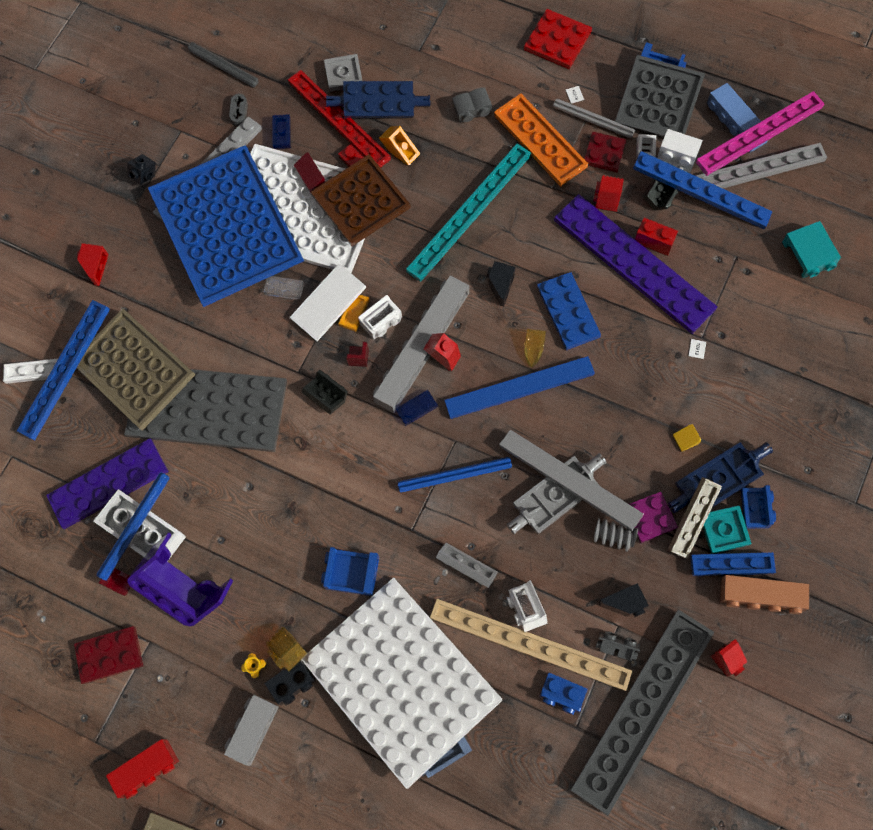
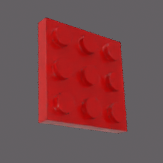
(558, 38)

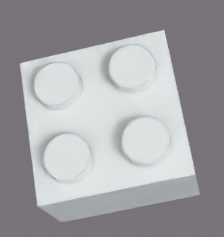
(679, 150)

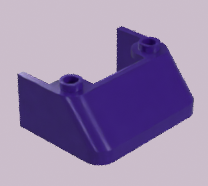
(174, 590)

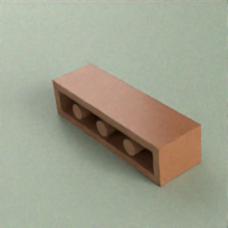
(764, 593)

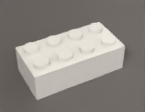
(117, 515)

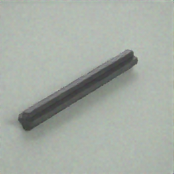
(223, 64)

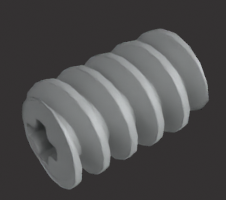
(615, 535)

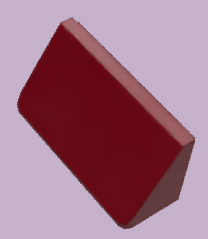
(309, 172)

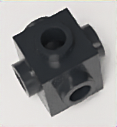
(141, 169)

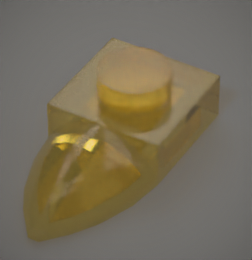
(534, 346)

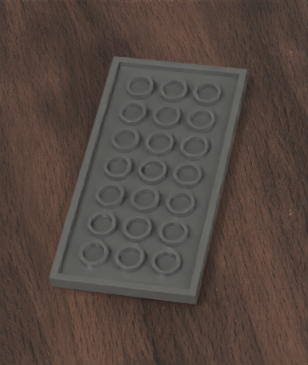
(221, 412)

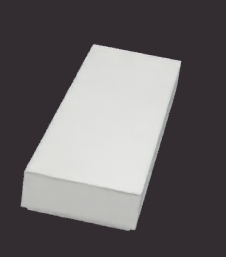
(28, 371)

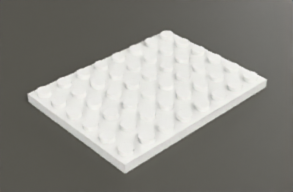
(307, 222)
(401, 682)

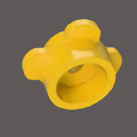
(247, 666)

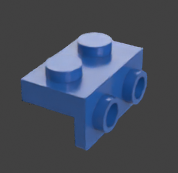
(758, 507)

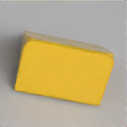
(687, 437)

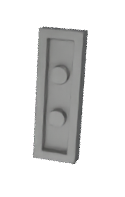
(467, 565)

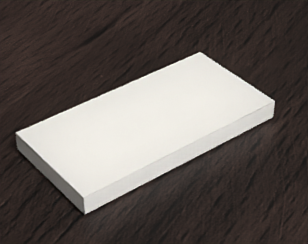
(328, 302)

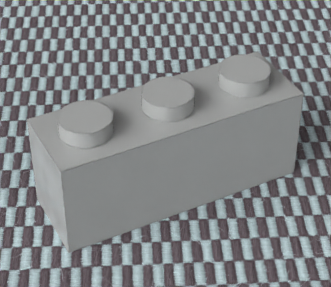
(250, 730)

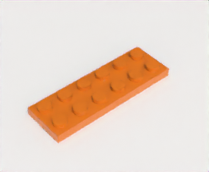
(541, 139)

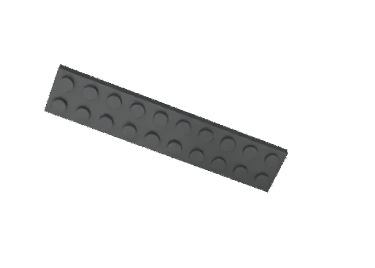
(642, 712)

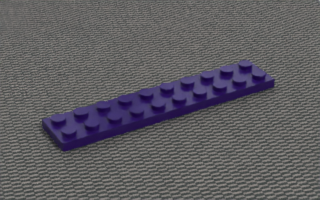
(635, 264)

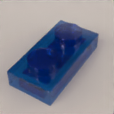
(281, 131)
(416, 407)

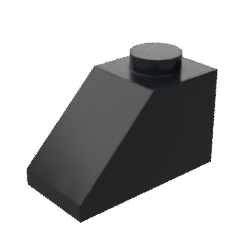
(500, 280)
(626, 602)

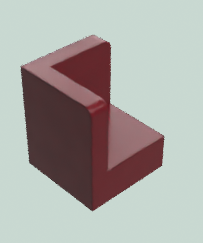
(358, 355)
(117, 582)

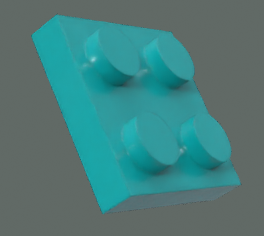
(726, 530)

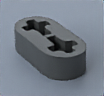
(234, 109)

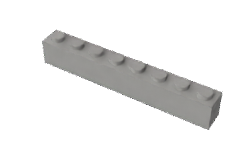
(413, 357)

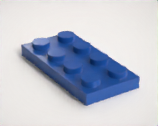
(568, 311)

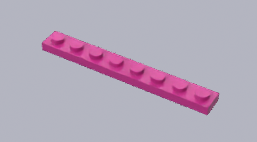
(759, 133)

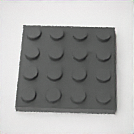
(659, 97)

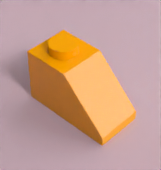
(399, 144)

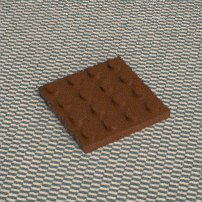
(360, 200)

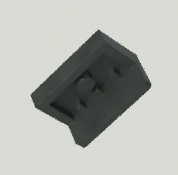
(659, 195)
(325, 392)

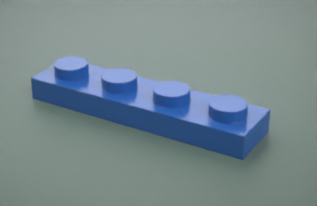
(732, 564)

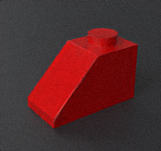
(93, 260)
(443, 350)
(730, 658)

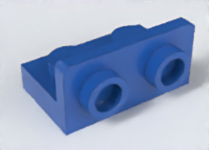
(564, 693)

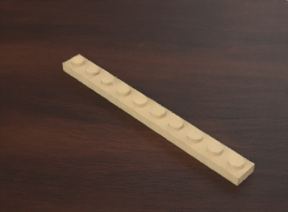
(531, 645)

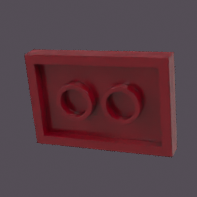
(108, 655)

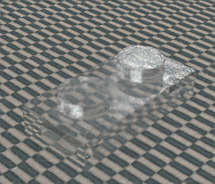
(283, 287)

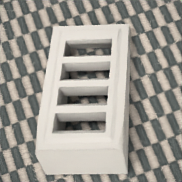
(647, 139)

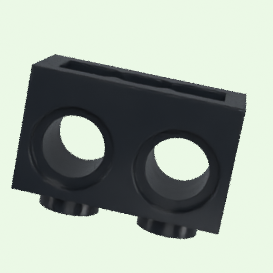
(288, 678)

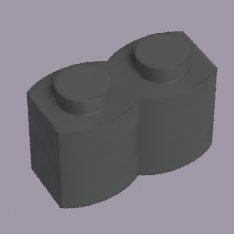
(472, 105)

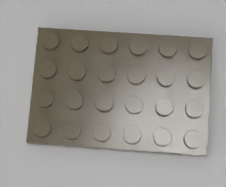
(133, 369)

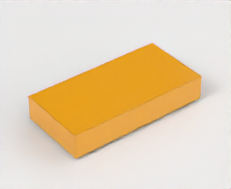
(350, 317)

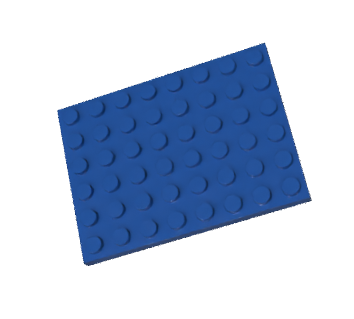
(225, 225)

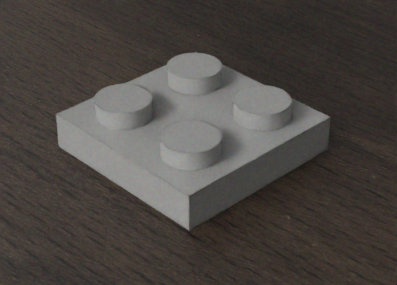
(342, 69)

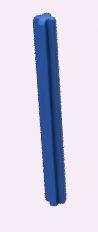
(454, 474)
(133, 526)

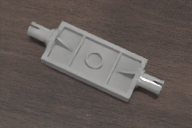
(550, 501)

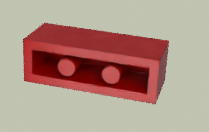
(142, 769)

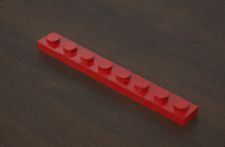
(335, 116)

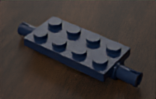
(378, 99)
(731, 470)

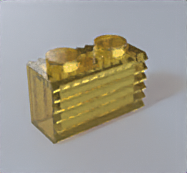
(285, 649)

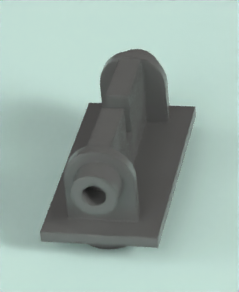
(611, 641)

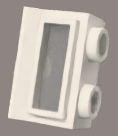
(380, 317)
(527, 606)

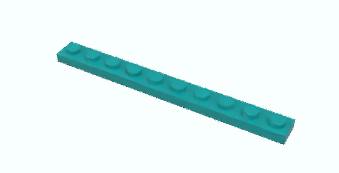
(468, 212)

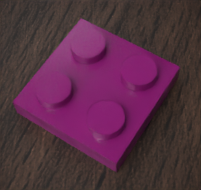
(656, 517)

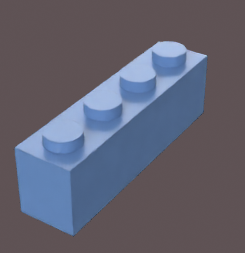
(732, 111)

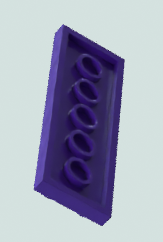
(95, 488)

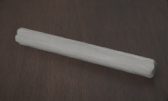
(594, 118)

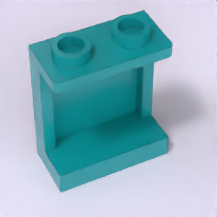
(812, 249)

